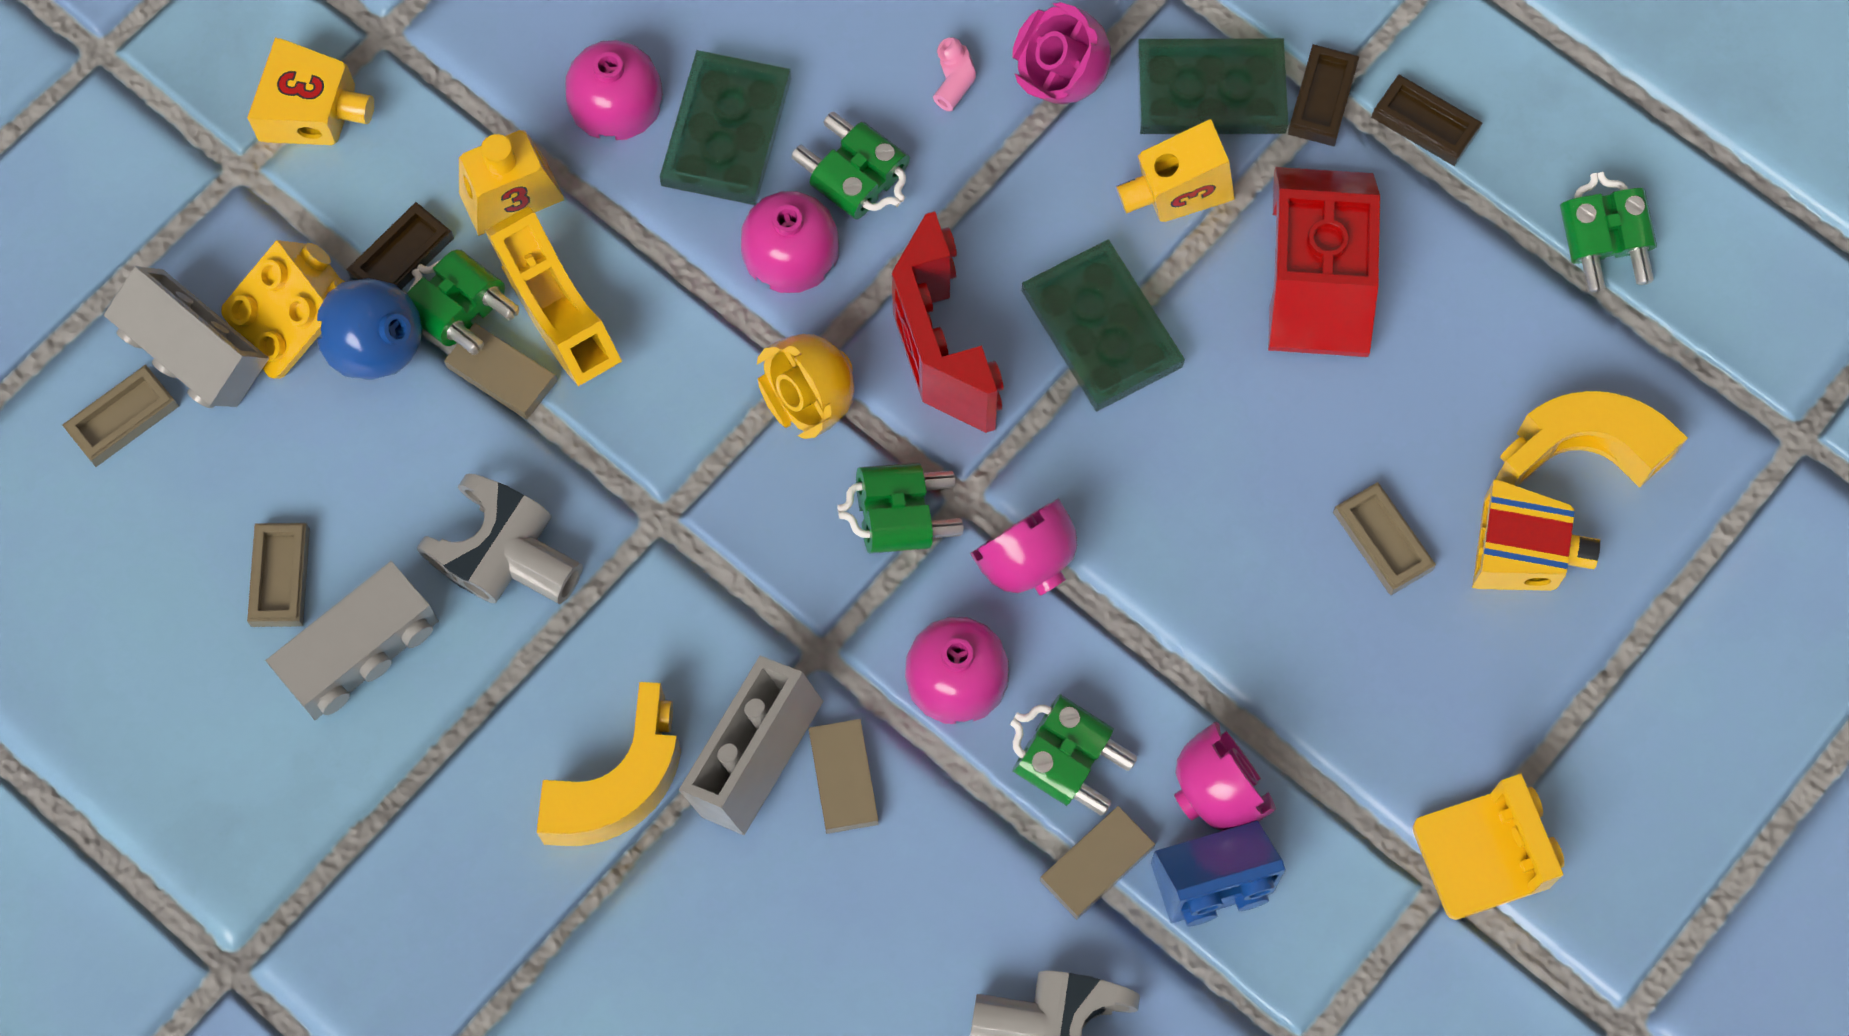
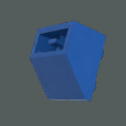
(1217, 872)

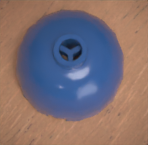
(368, 329)

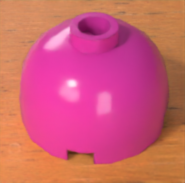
(1061, 54)
(613, 90)
(789, 241)
(1030, 551)
(956, 689)
(1219, 782)

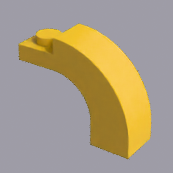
(551, 299)
(1597, 422)
(624, 797)

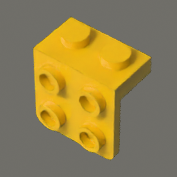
(281, 302)
(1489, 849)

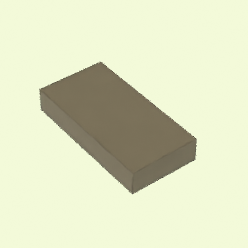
(502, 373)
(120, 415)
(1384, 538)
(278, 575)
(843, 776)
(1097, 862)

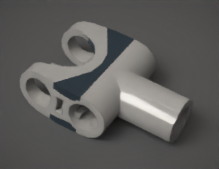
(503, 547)
(1060, 1007)

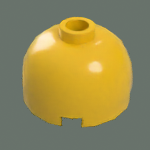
(806, 383)

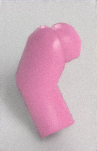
(958, 71)

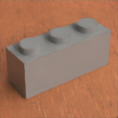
(185, 338)
(353, 641)
(751, 745)

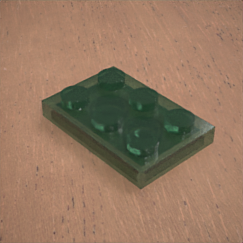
(1223, 80)
(725, 127)
(1102, 325)

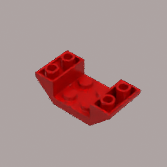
(1324, 262)
(953, 383)

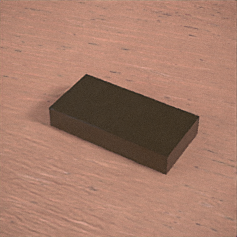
(1323, 95)
(1426, 120)
(406, 244)

